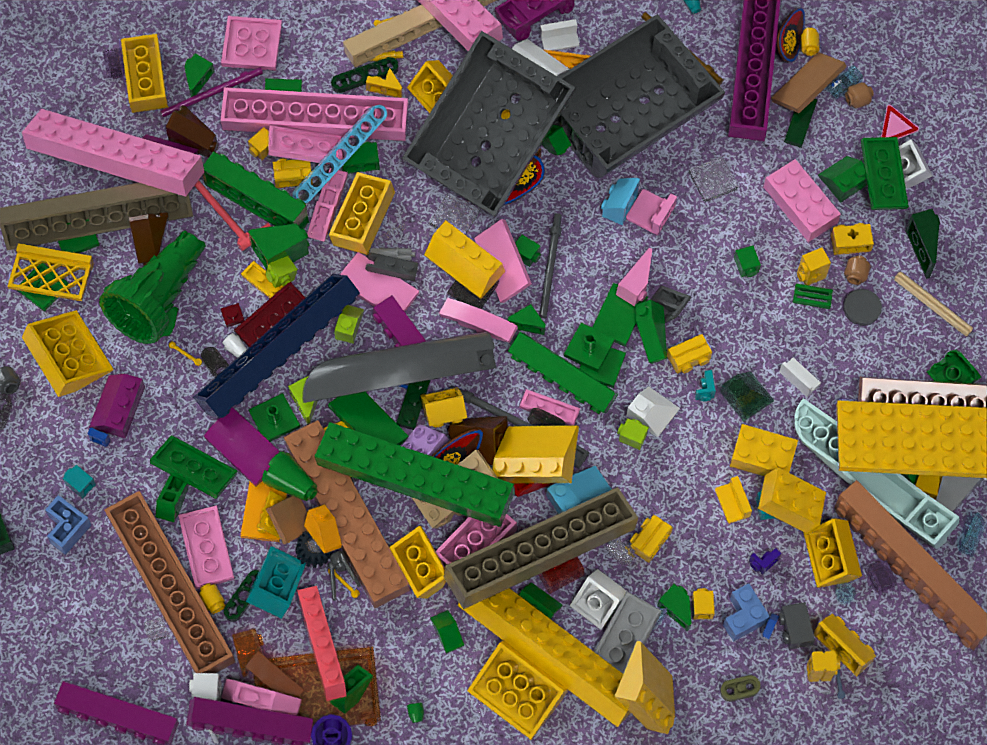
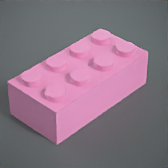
(801, 200)
(474, 536)

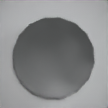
(862, 307)

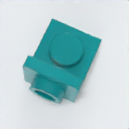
(708, 387)

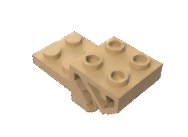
(440, 516)

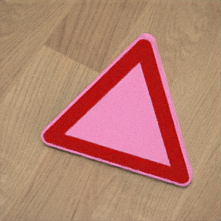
(897, 124)

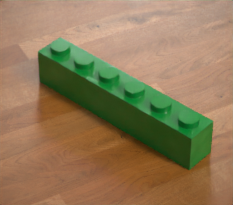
(563, 373)

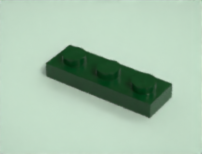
(412, 405)

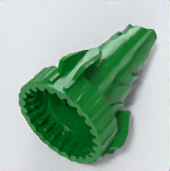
(143, 301)

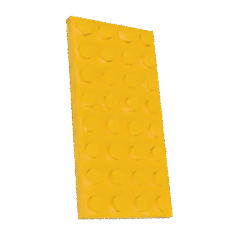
(912, 439)

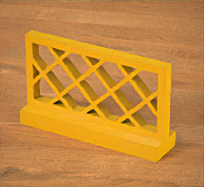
(51, 257)

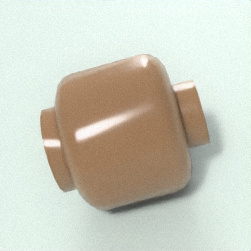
(859, 95)
(857, 270)

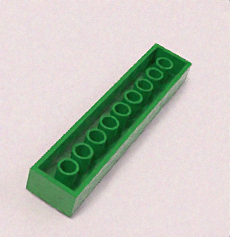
(415, 474)

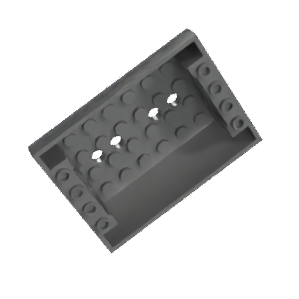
(615, 82)
(471, 115)

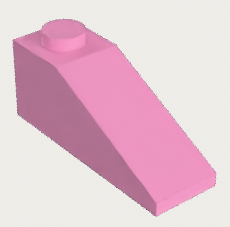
(634, 284)

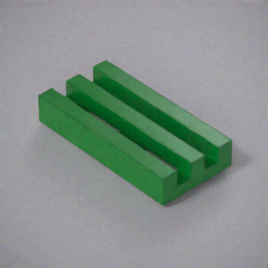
(827, 305)

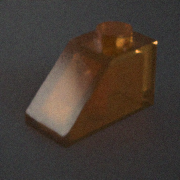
(246, 645)

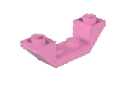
(260, 697)

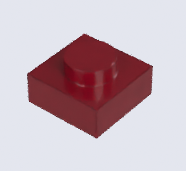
(232, 315)

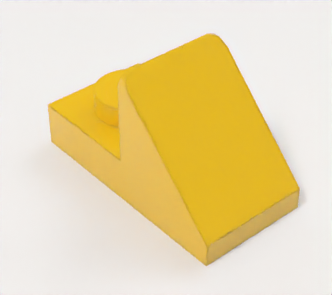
(386, 87)

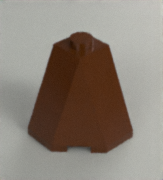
(191, 131)
(148, 235)
(493, 433)

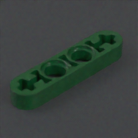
(363, 72)

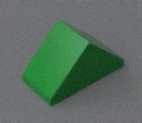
(528, 320)
(447, 631)

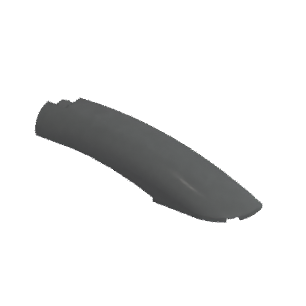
(400, 366)

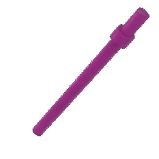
(243, 78)

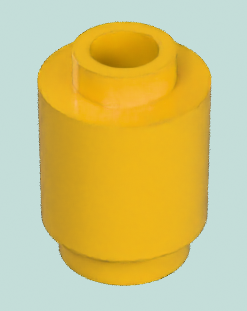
(810, 41)
(212, 598)

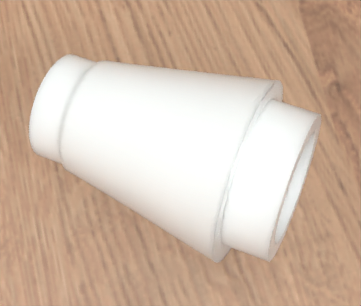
(234, 345)

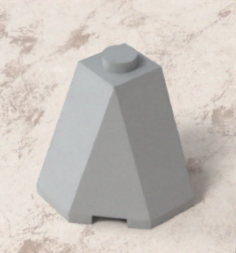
(955, 490)

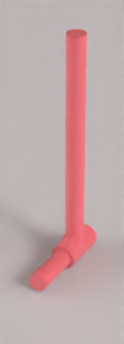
(243, 240)

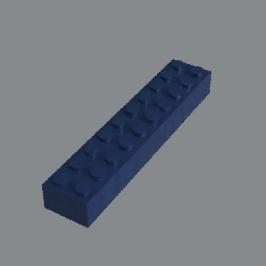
(276, 345)

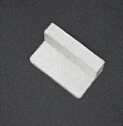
(559, 35)
(799, 377)

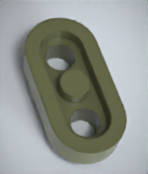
(738, 685)

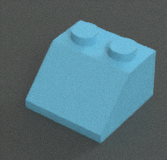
(621, 199)

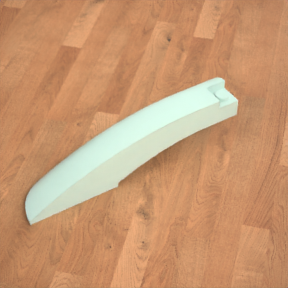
(893, 491)

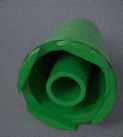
(289, 477)

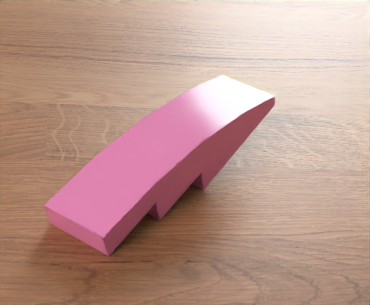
(327, 206)
(478, 320)

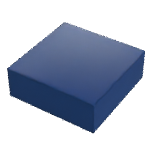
(98, 437)
(770, 626)

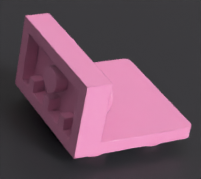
(651, 211)

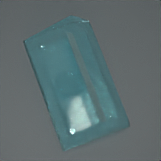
(973, 535)

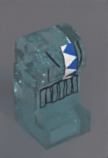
(840, 84)

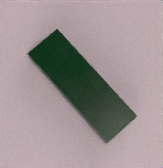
(800, 124)

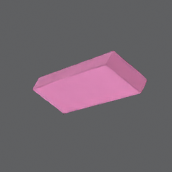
(560, 409)

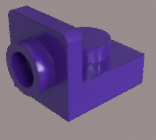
(767, 561)

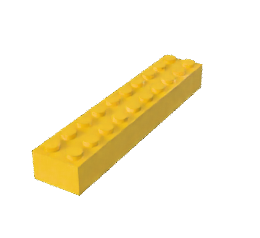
(553, 651)

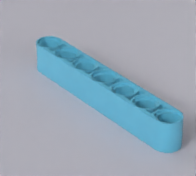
(348, 150)

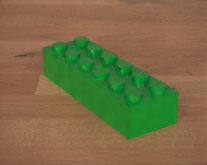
(253, 193)

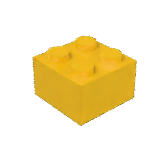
(444, 407)

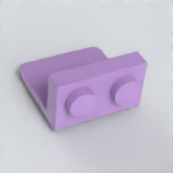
(425, 440)

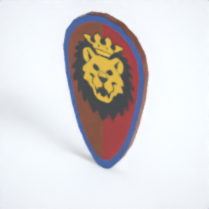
(790, 35)
(529, 181)
(460, 446)

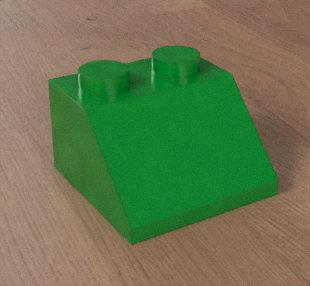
(845, 177)

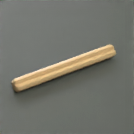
(933, 303)

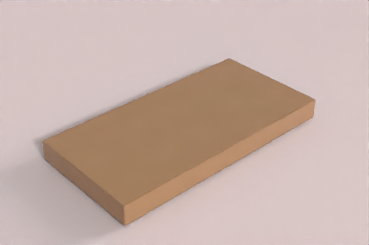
(808, 82)

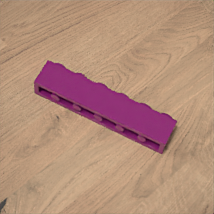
(115, 713)
(248, 722)

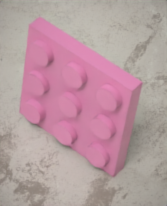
(251, 43)

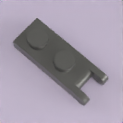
(392, 266)

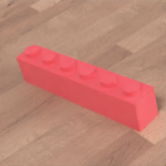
(321, 643)

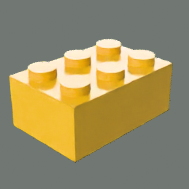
(762, 451)
(792, 500)

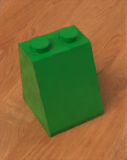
(278, 242)

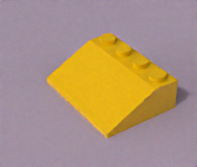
(66, 352)
(537, 454)
(517, 690)
(648, 690)

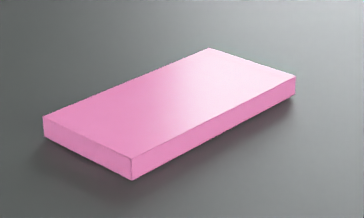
(301, 144)
(501, 245)
(378, 287)
(206, 547)

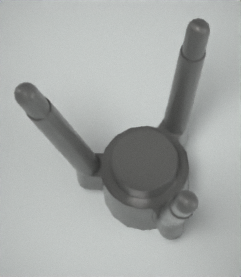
(340, 563)

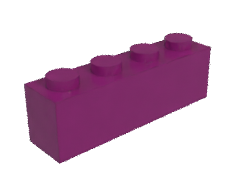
(396, 323)

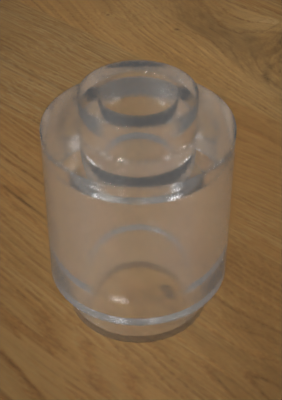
(621, 551)

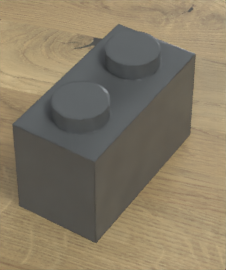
(796, 625)

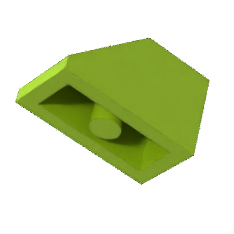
(348, 324)
(296, 392)

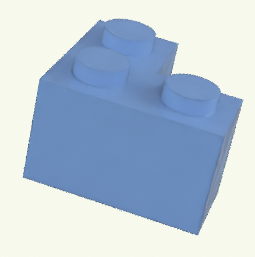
(70, 524)
(749, 613)

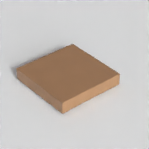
(288, 518)

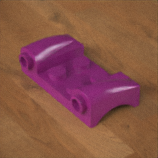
(520, 14)

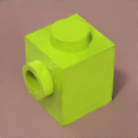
(281, 272)
(633, 433)

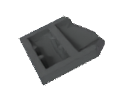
(672, 301)

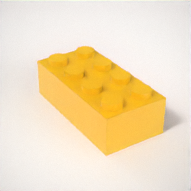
(144, 73)
(362, 213)

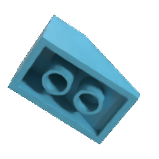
(584, 487)

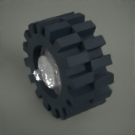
(310, 552)

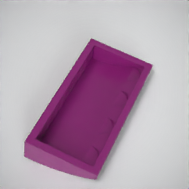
(242, 445)

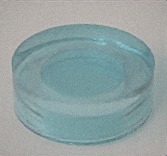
(845, 593)

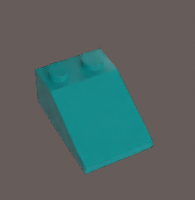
(276, 582)

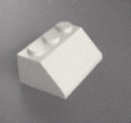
(540, 57)

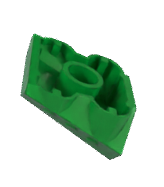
(954, 369)

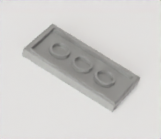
(630, 624)

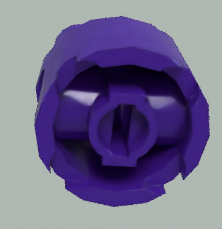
(331, 731)

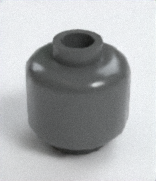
(8, 380)

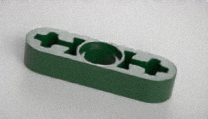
(231, 604)

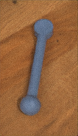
(841, 694)

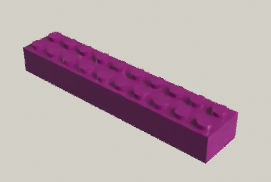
(754, 69)

